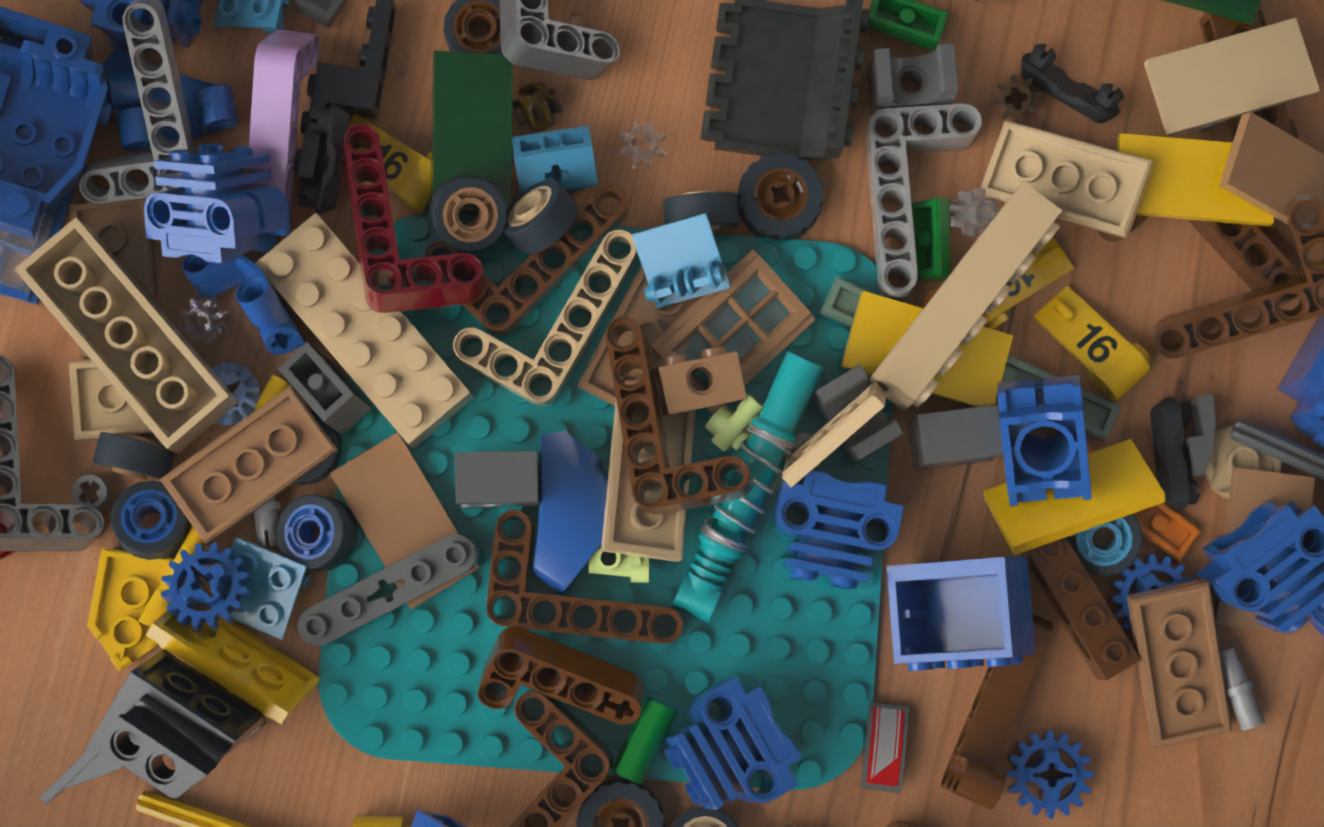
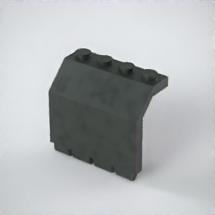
(784, 78)

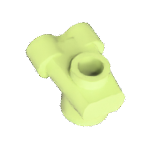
(730, 426)
(625, 566)

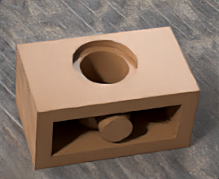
(723, 385)

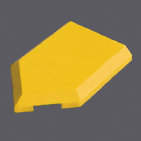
(118, 601)

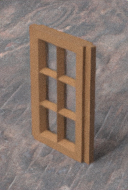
(751, 317)

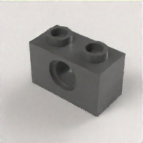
(324, 388)

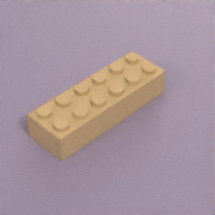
(971, 288)
(126, 335)
(373, 347)

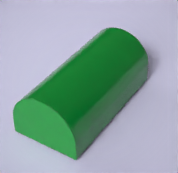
(908, 21)
(932, 239)
(644, 740)

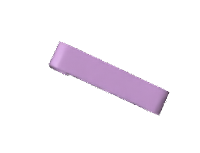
(278, 71)

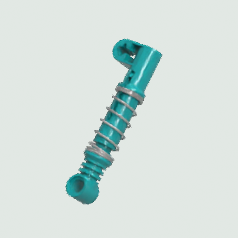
(769, 440)

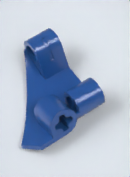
(207, 104)
(254, 296)
(569, 509)

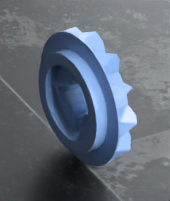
(246, 393)

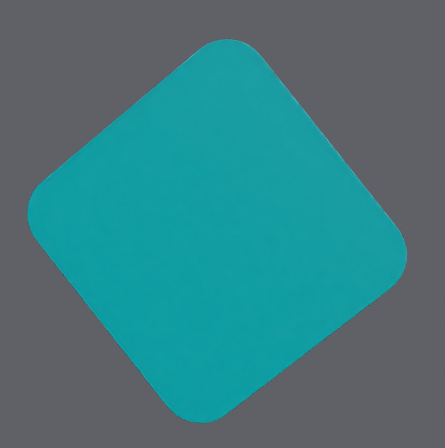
(414, 675)

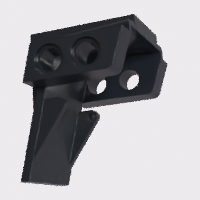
(162, 712)

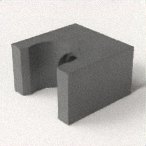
(932, 72)
(874, 433)
(955, 437)
(498, 479)

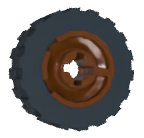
(782, 174)
(621, 801)

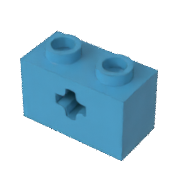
(556, 156)

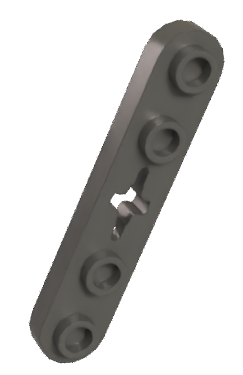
(421, 573)

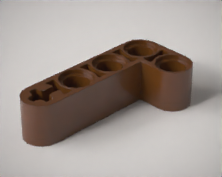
(608, 691)

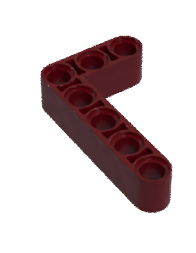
(380, 235)

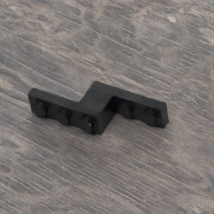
(347, 87)

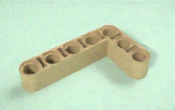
(562, 331)

